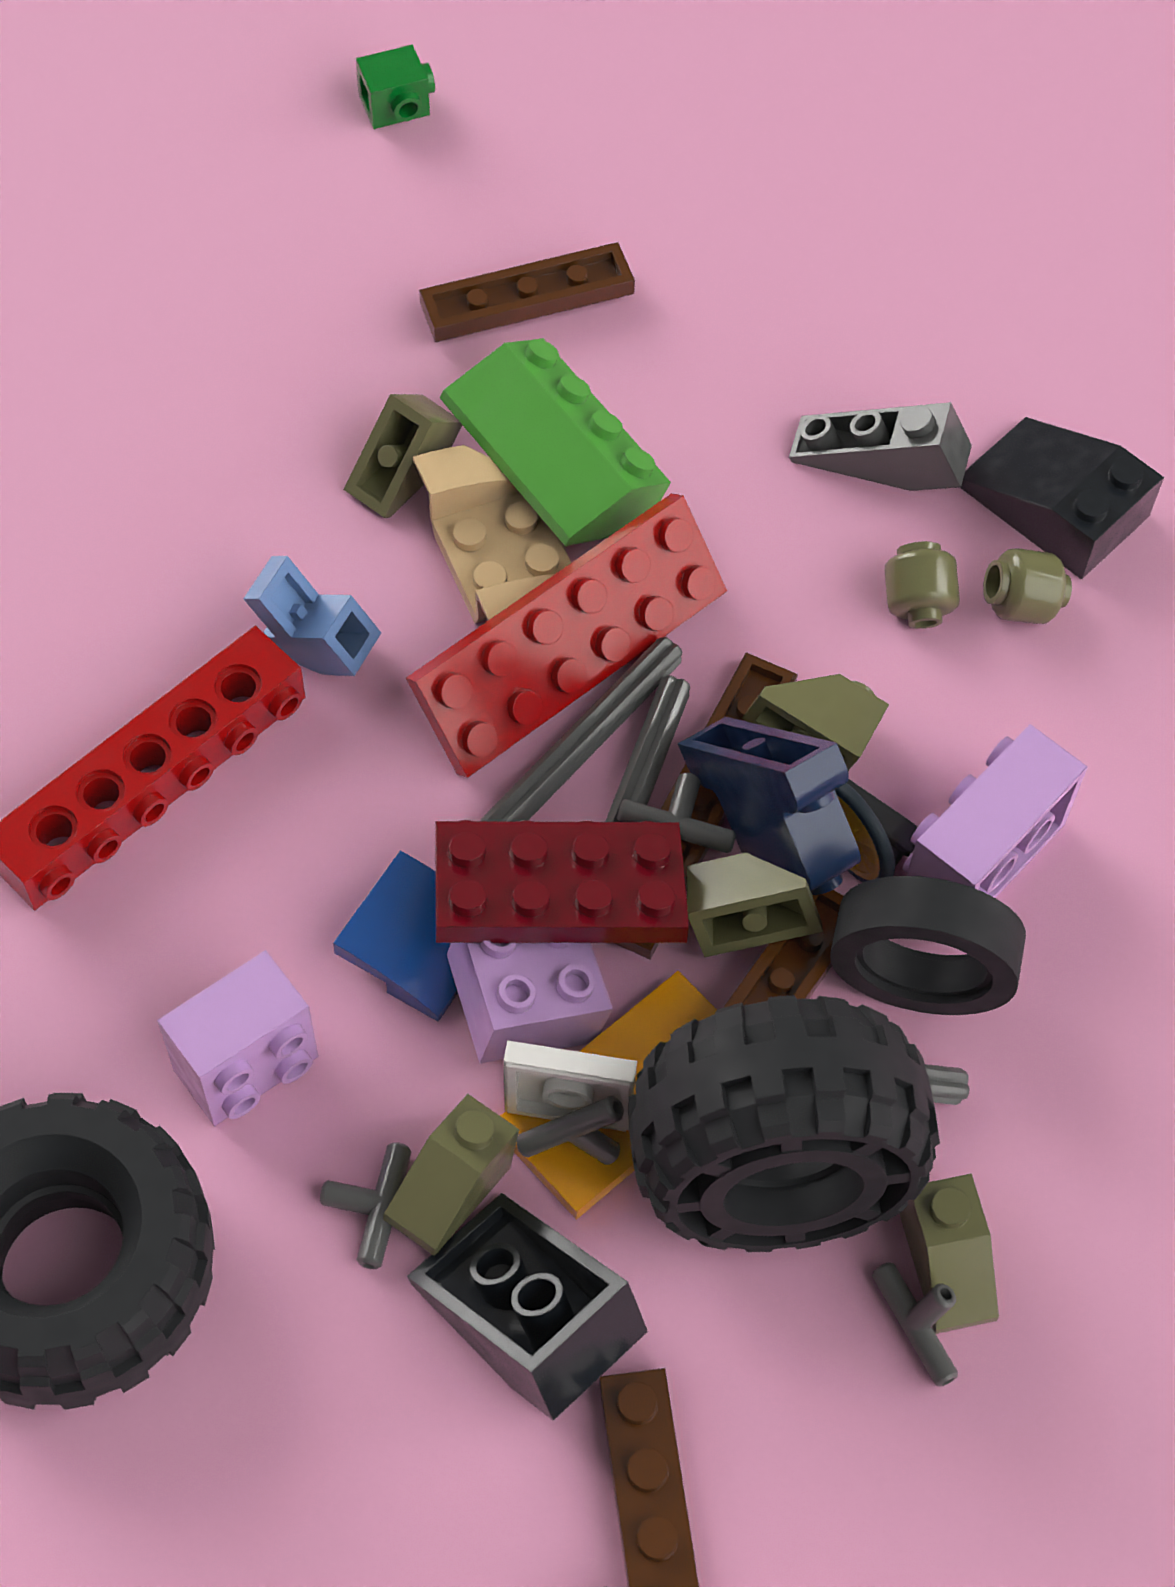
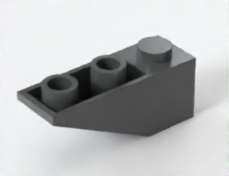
(888, 446)

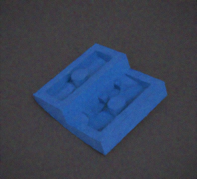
(396, 938)

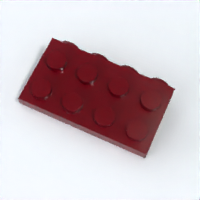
(559, 882)

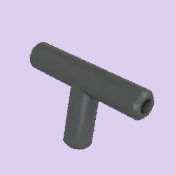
(681, 811)
(579, 1129)
(371, 1203)
(919, 1318)

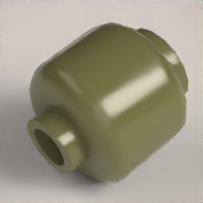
(922, 584)
(1027, 586)

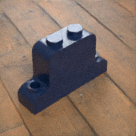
(778, 796)

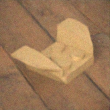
(486, 530)

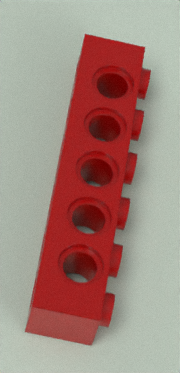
(156, 736)

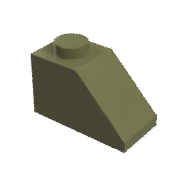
(385, 469)
(823, 709)
(747, 904)
(452, 1174)
(953, 1248)

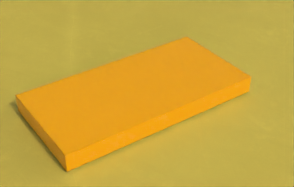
(568, 1171)

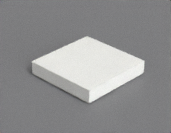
(559, 1081)

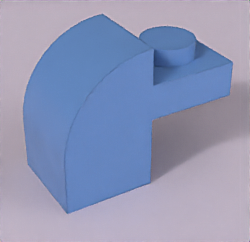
(313, 629)

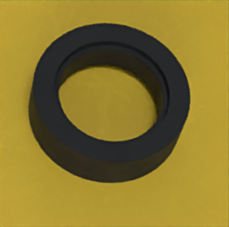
(935, 913)

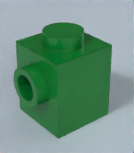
(394, 86)

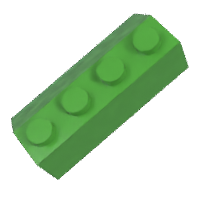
(555, 441)

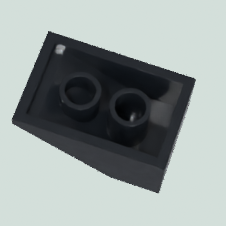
(1064, 491)
(531, 1304)

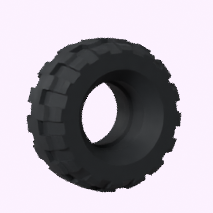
(782, 1124)
(136, 1173)

